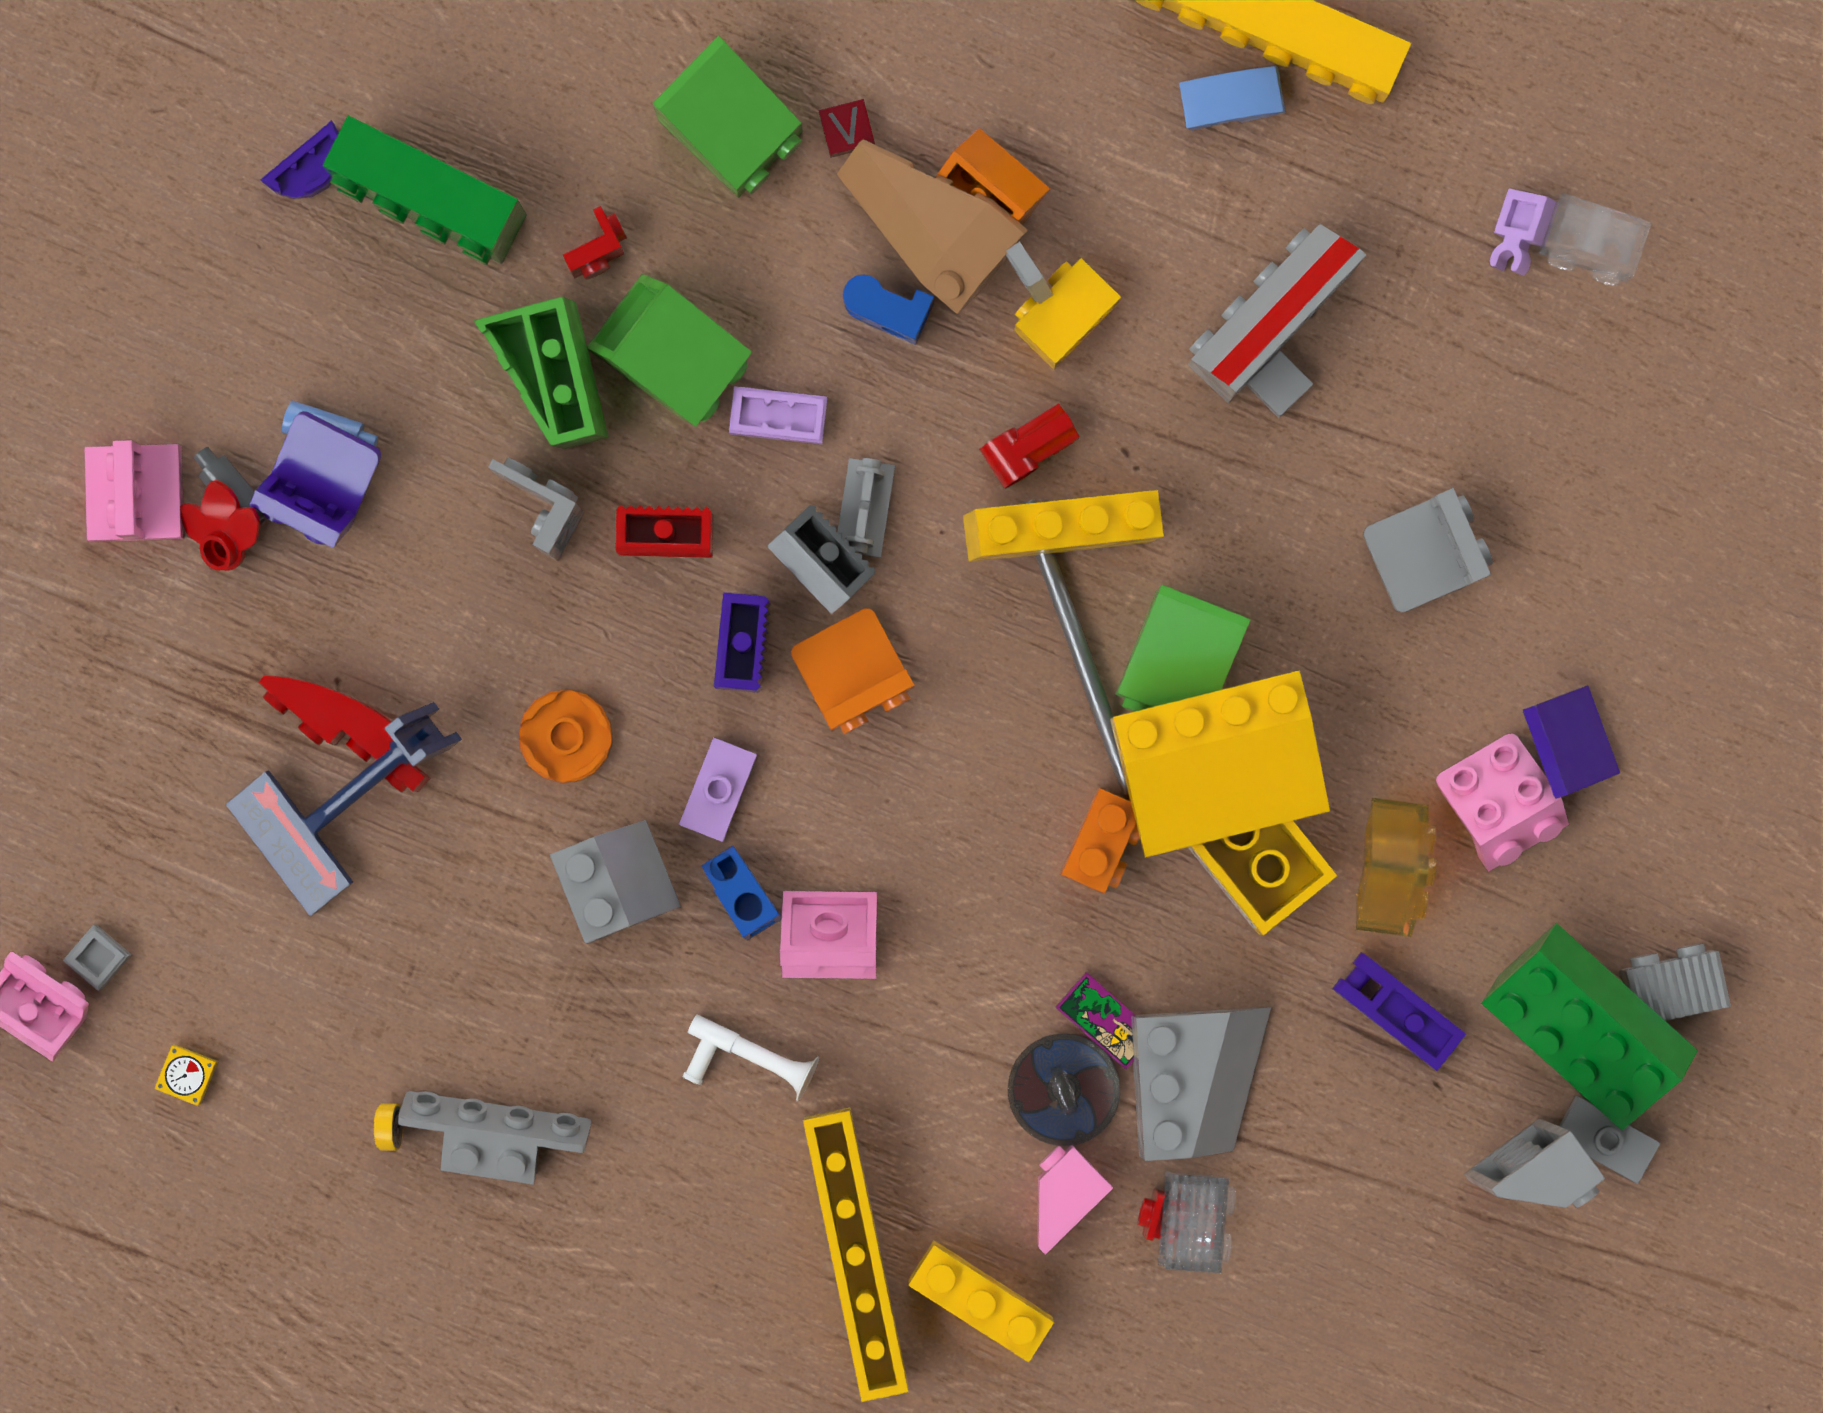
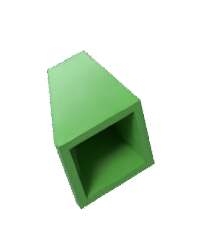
(728, 118)
(670, 350)
(1180, 651)

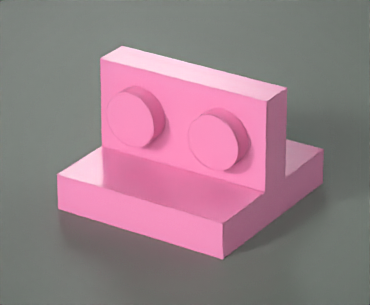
(133, 492)
(828, 934)

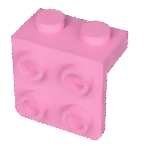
(1503, 801)

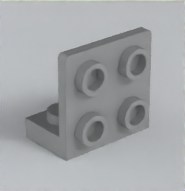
(551, 528)

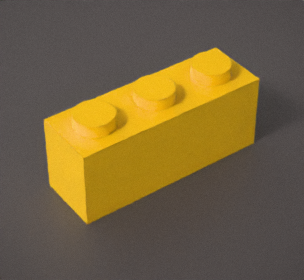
(981, 1301)

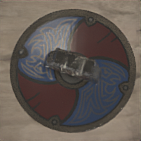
(1063, 1089)

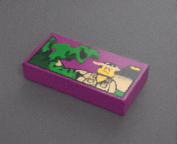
(1100, 1018)

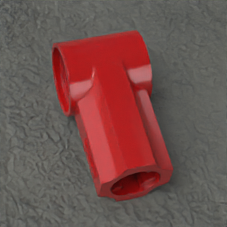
(1019, 451)

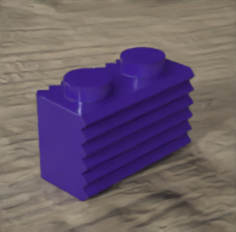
(741, 642)

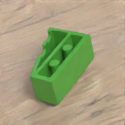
(551, 368)

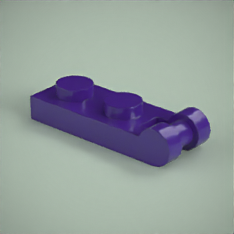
(1400, 1012)

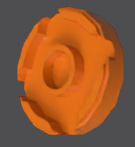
(565, 736)

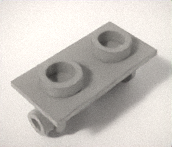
(866, 505)

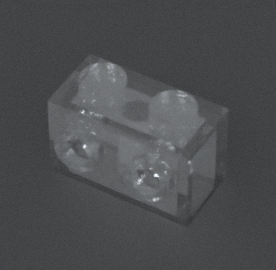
(1594, 240)

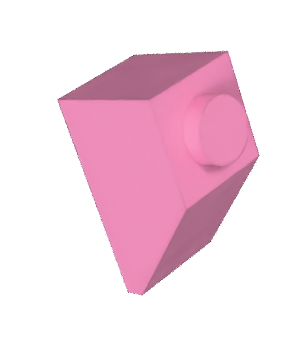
(1066, 1194)

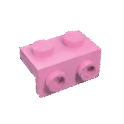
(39, 1007)

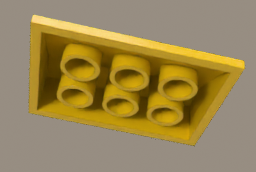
(1221, 763)

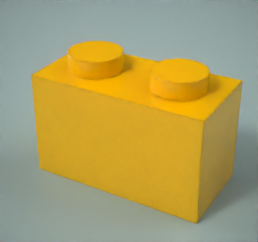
(1067, 317)

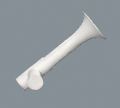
(714, 1035)

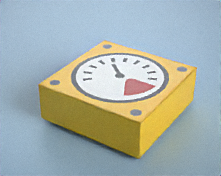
(186, 1075)

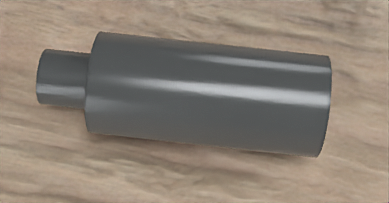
(224, 471)

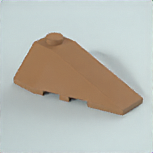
(938, 230)

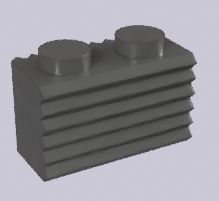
(821, 559)

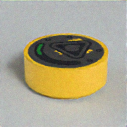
(387, 1131)

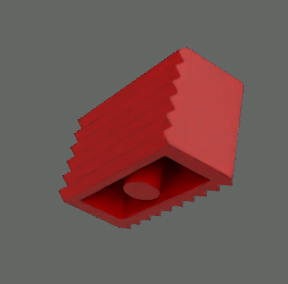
(664, 532)

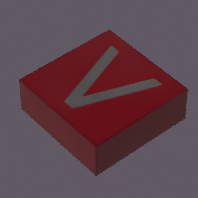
(845, 127)

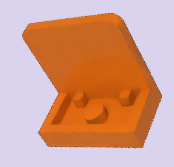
(852, 670)

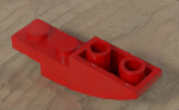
(331, 715)

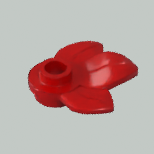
(221, 526)

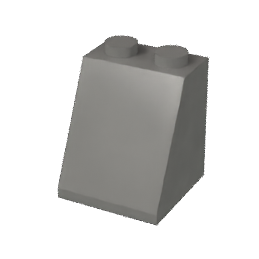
(615, 881)

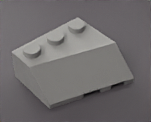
(1193, 1079)

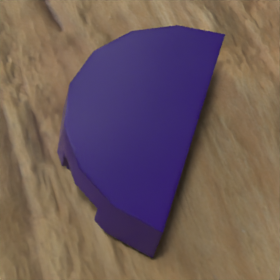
(302, 171)

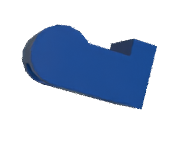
(885, 310)
(741, 893)

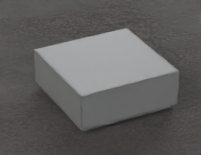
(1028, 273)
(1279, 384)
(97, 957)

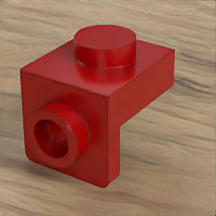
(593, 257)

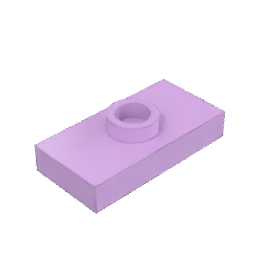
(778, 415)
(718, 789)

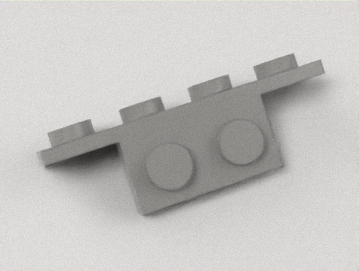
(492, 1137)

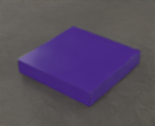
(1571, 741)

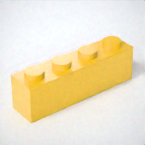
(1063, 525)

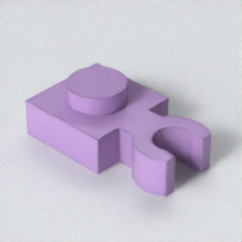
(1521, 223)

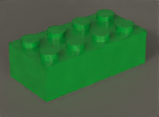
(424, 190)
(1589, 1027)

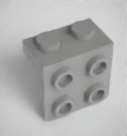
(1427, 551)

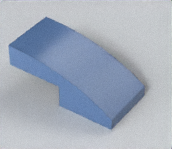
(1232, 97)

